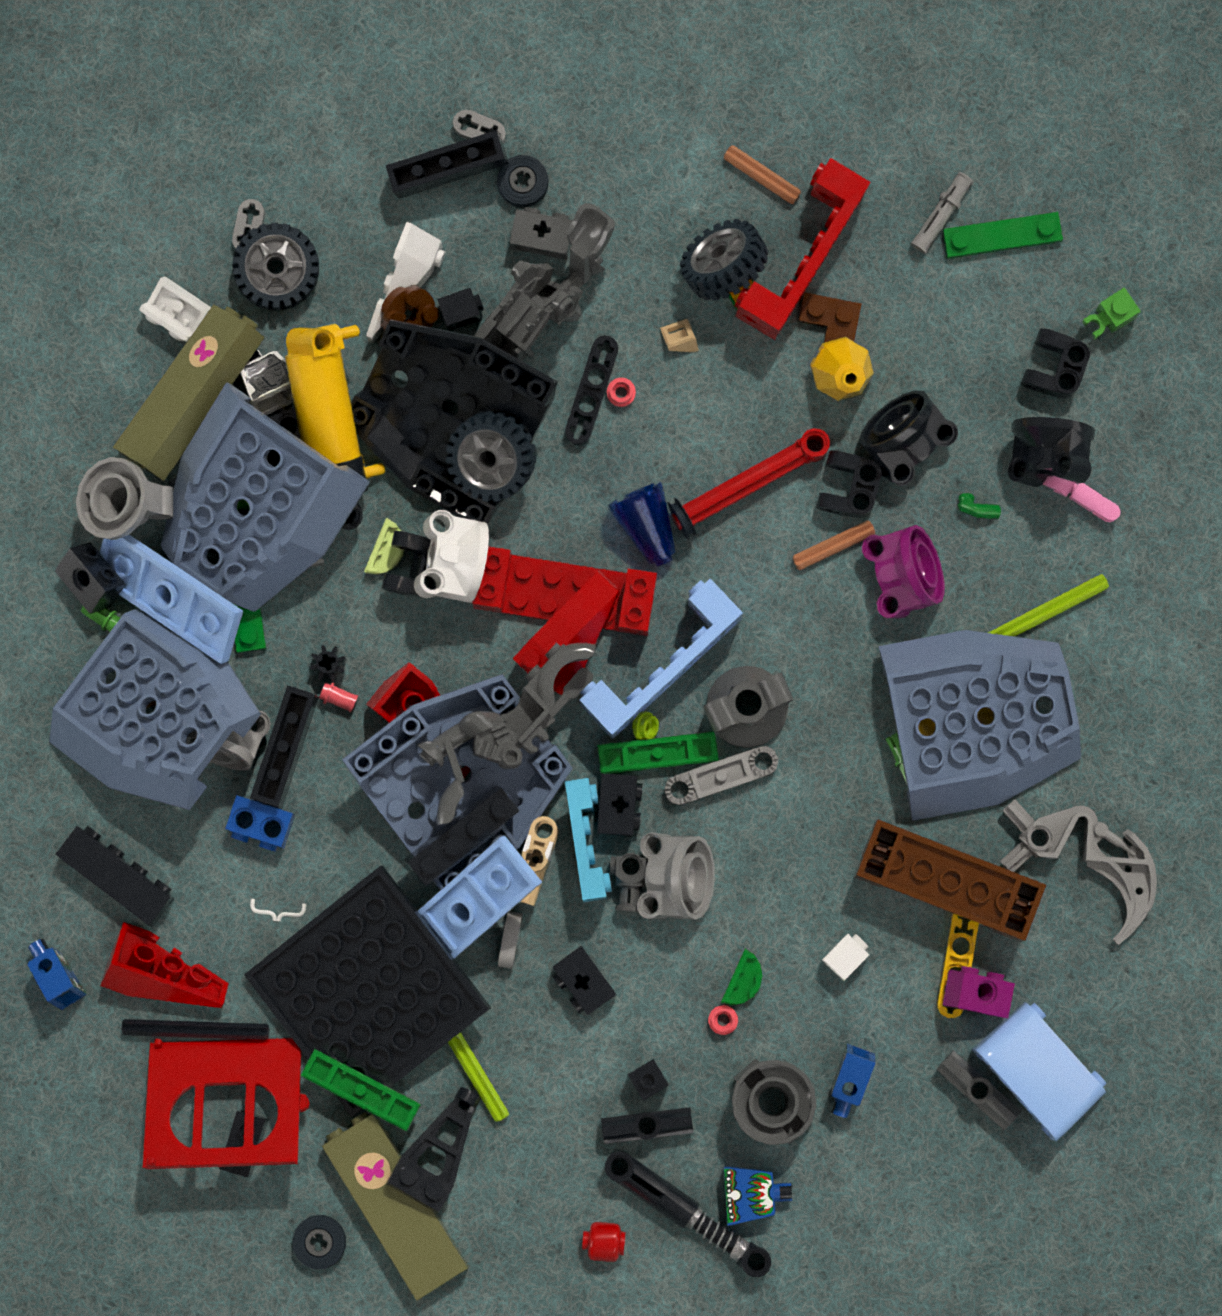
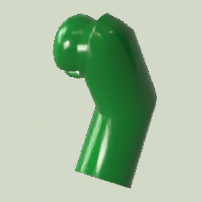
(985, 511)

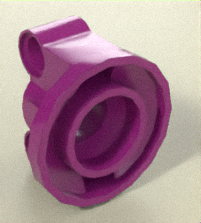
(906, 571)

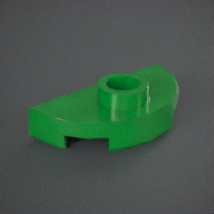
(745, 980)

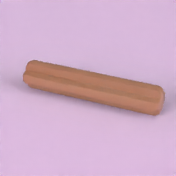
(762, 174)
(833, 545)

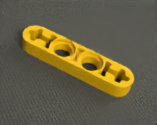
(956, 960)

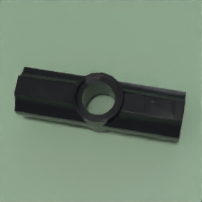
(626, 1128)

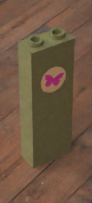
(188, 390)
(405, 1228)

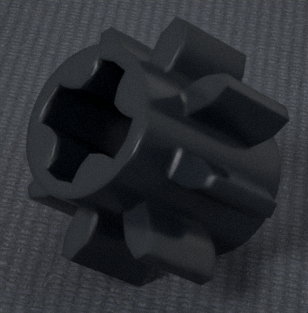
(335, 666)

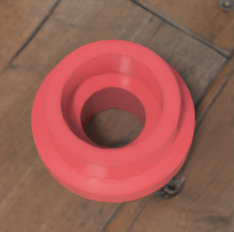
(621, 383)
(733, 1020)

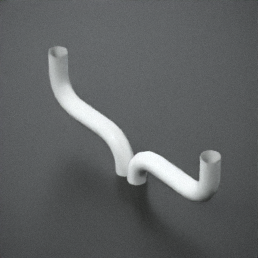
(280, 915)

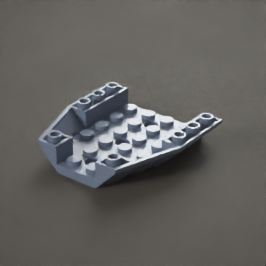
(291, 512)
(140, 752)
(971, 762)
(396, 775)

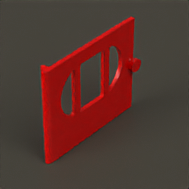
(198, 1064)

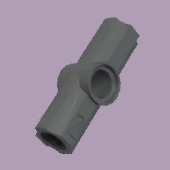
(993, 1104)

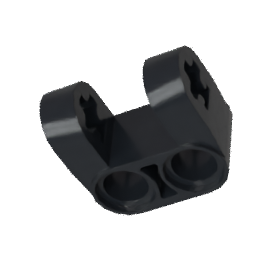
(1066, 368)
(859, 488)
(419, 546)

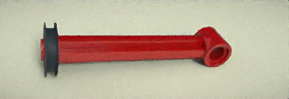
(747, 482)

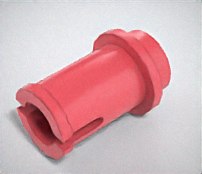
(338, 697)

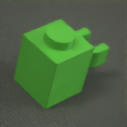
(1113, 313)

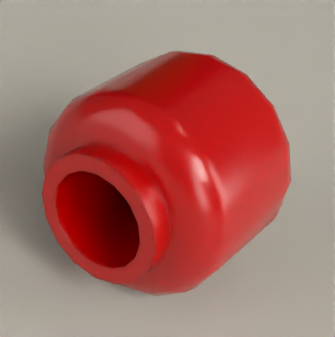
(604, 1241)

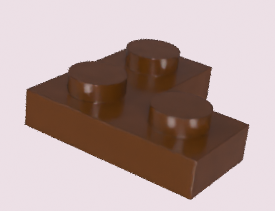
(835, 314)

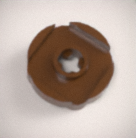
(413, 299)

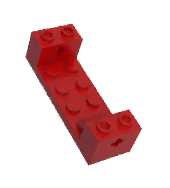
(840, 190)
(543, 586)

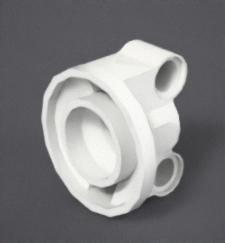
(454, 557)

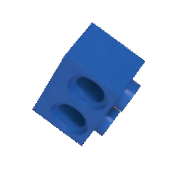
(262, 816)

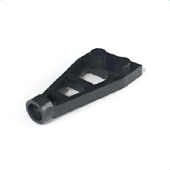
(418, 1182)

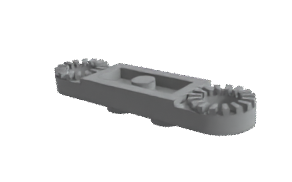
(721, 775)

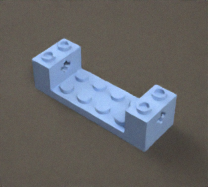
(715, 611)

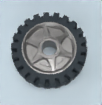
(270, 244)
(724, 259)
(505, 441)

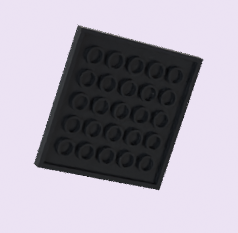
(368, 984)

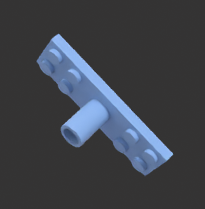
(174, 597)
(479, 896)

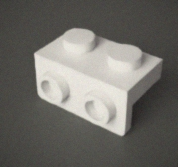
(174, 309)

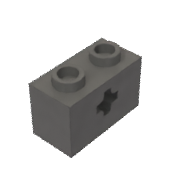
(526, 238)

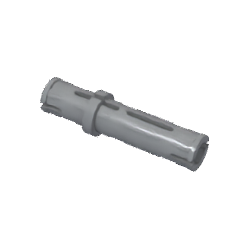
(947, 205)

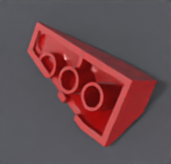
(575, 622)
(402, 691)
(150, 972)

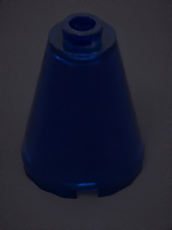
(646, 522)

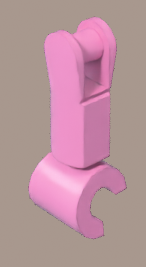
(1085, 497)

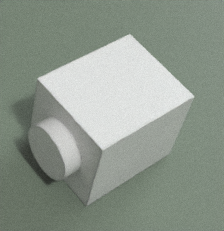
(846, 956)

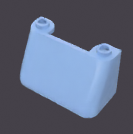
(1040, 1070)

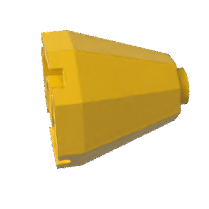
(841, 368)

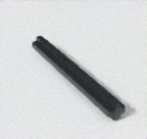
(195, 1029)

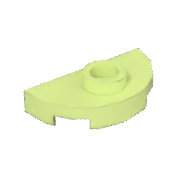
(384, 556)

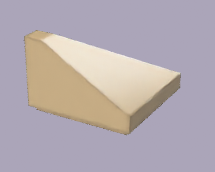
(681, 340)

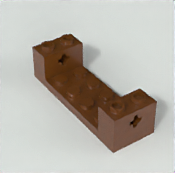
(950, 880)

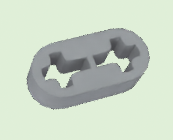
(478, 120)
(242, 219)
(510, 940)

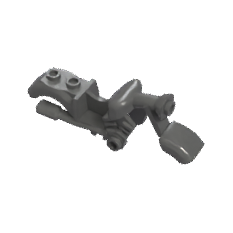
(537, 299)
(502, 736)

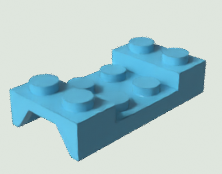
(580, 800)

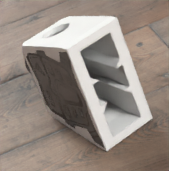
(267, 382)

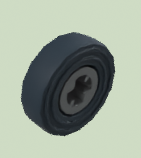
(536, 186)
(331, 1232)

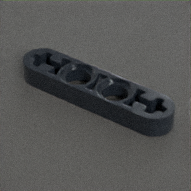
(588, 389)

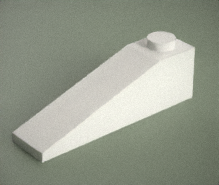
(414, 263)

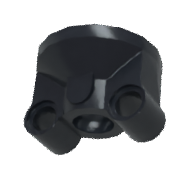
(906, 435)
(1050, 449)

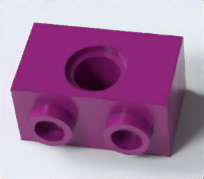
(963, 987)

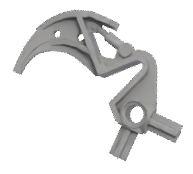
(1057, 830)

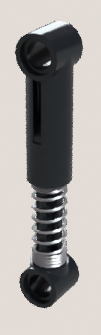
(685, 1212)

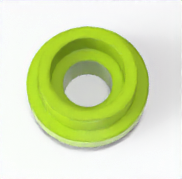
(645, 726)

